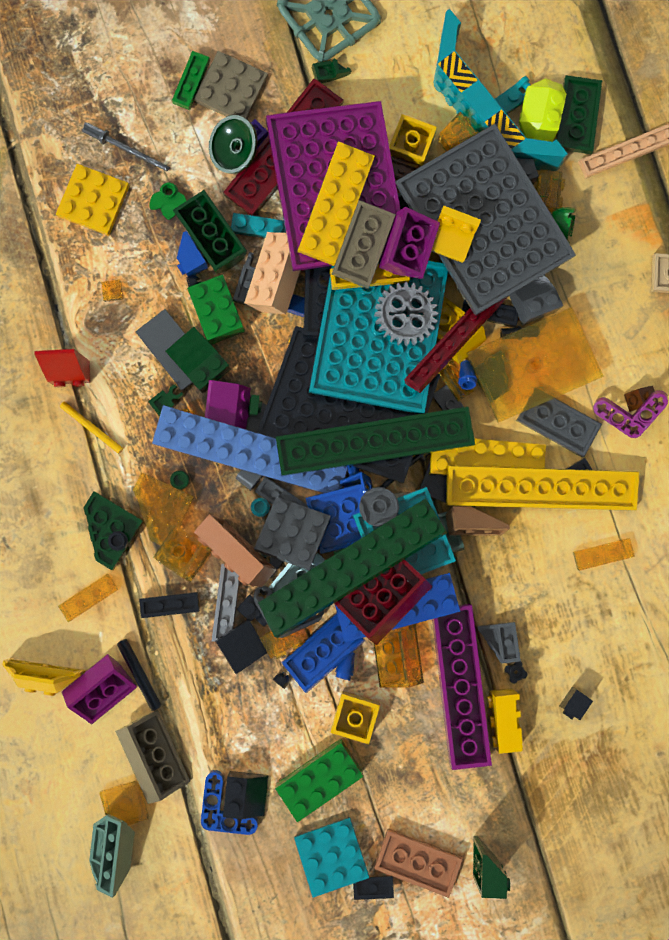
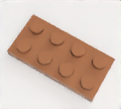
(418, 863)

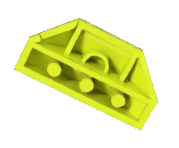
(542, 110)

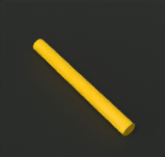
(91, 427)

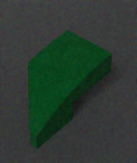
(329, 71)

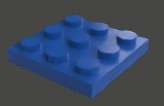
(341, 506)

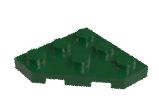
(104, 519)

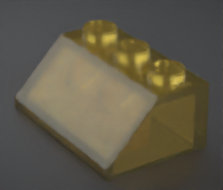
(399, 659)

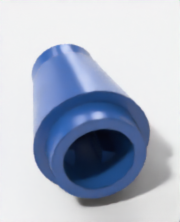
(467, 376)
(346, 668)

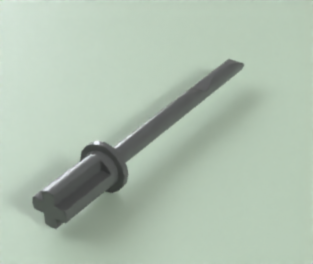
(103, 136)

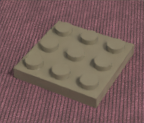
(231, 86)

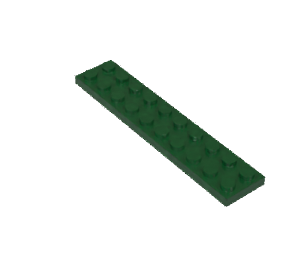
(375, 441)
(352, 568)

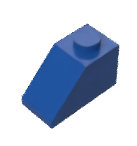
(189, 257)

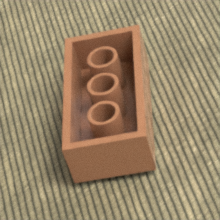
(234, 551)

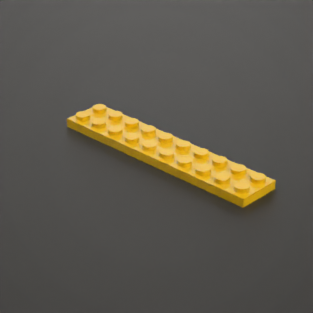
(542, 488)

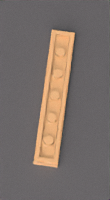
(625, 151)

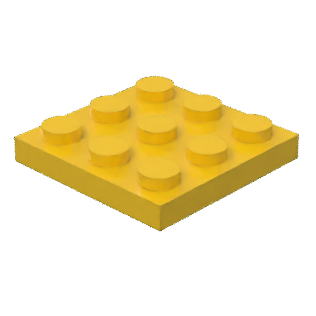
(92, 199)

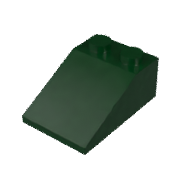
(198, 359)

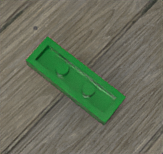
(191, 80)

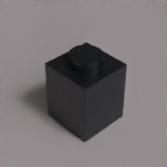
(575, 704)

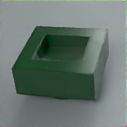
(254, 405)

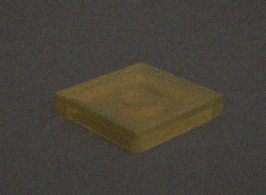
(125, 802)

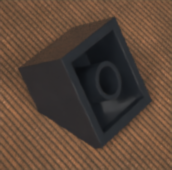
(245, 795)

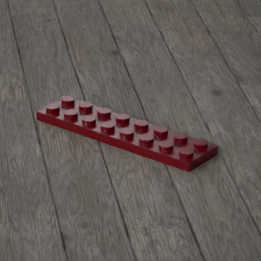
(258, 180)

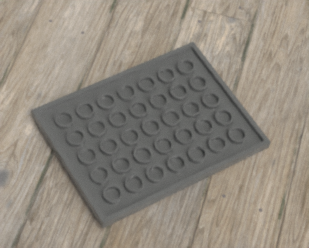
(516, 230)

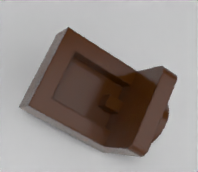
(637, 397)

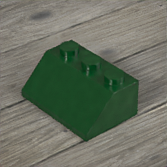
(488, 872)

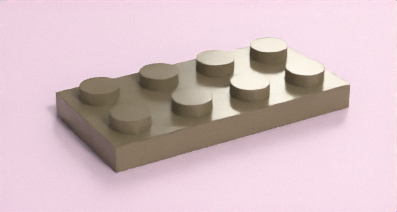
(363, 244)

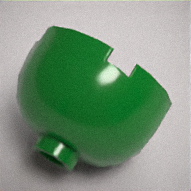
(565, 220)

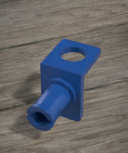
(357, 477)

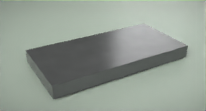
(158, 336)
(562, 425)

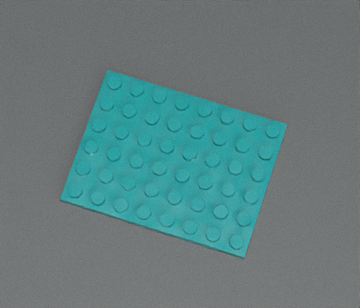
(357, 360)

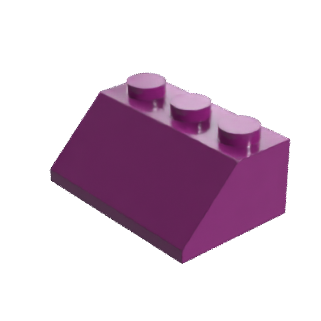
(409, 244)
(228, 403)
(98, 689)

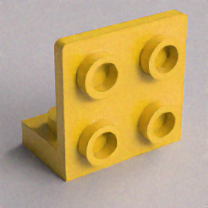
(454, 234)

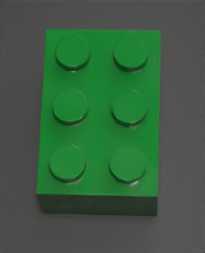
(216, 309)

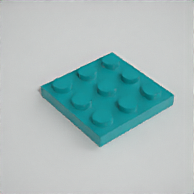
(331, 857)

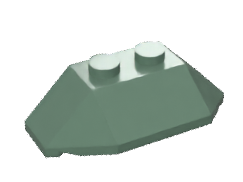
(111, 853)

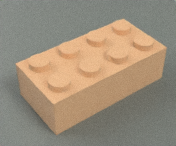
(273, 277)

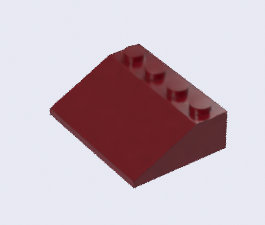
(384, 600)

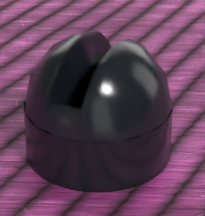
(192, 280)
(281, 680)

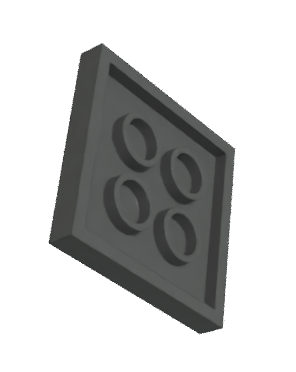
(292, 533)

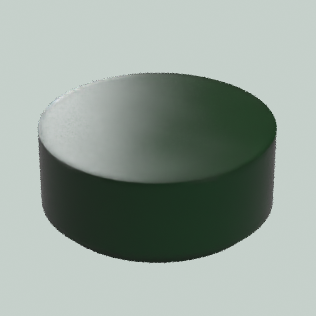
(180, 480)

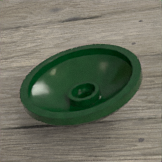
(225, 144)

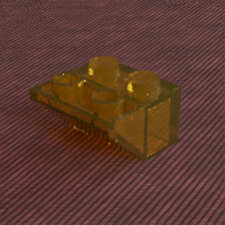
(456, 132)

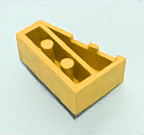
(505, 720)

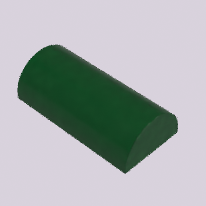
(211, 232)

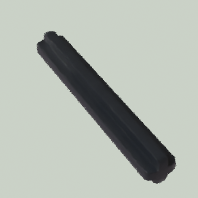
(139, 674)

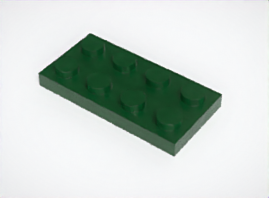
(579, 114)

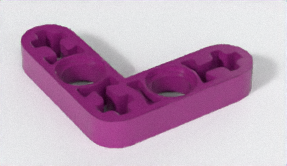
(634, 420)

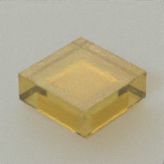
(112, 290)

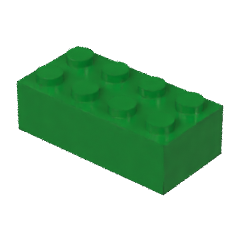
(319, 780)

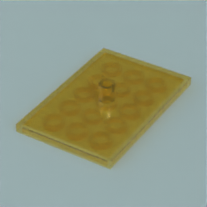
(554, 348)

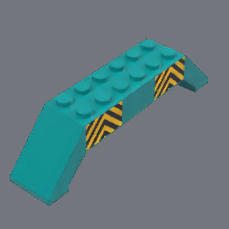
(473, 100)

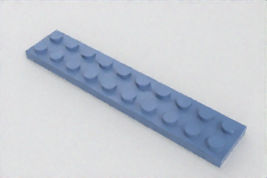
(235, 448)

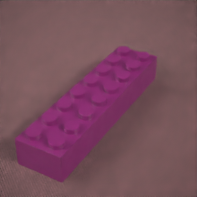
(461, 690)

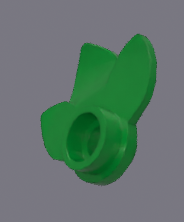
(166, 202)

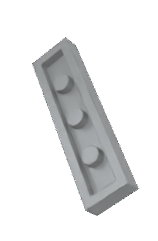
(225, 603)

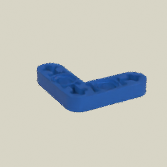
(219, 825)

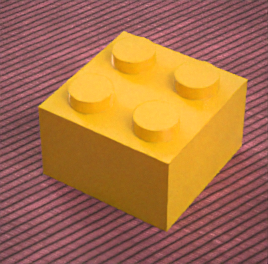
(412, 140)
(355, 717)

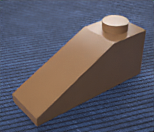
(470, 521)

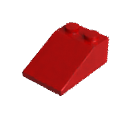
(64, 367)

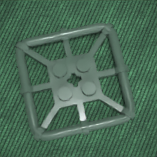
(328, 24)

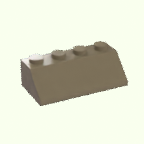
(152, 757)

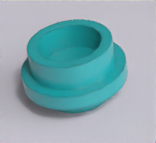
(260, 507)

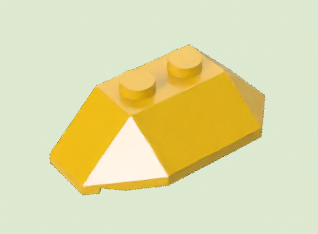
(41, 676)

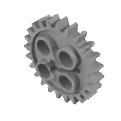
(407, 331)

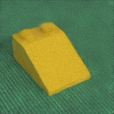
(449, 317)

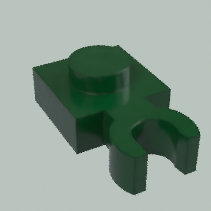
(165, 399)

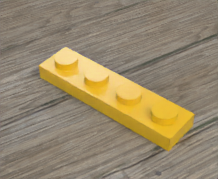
(380, 277)

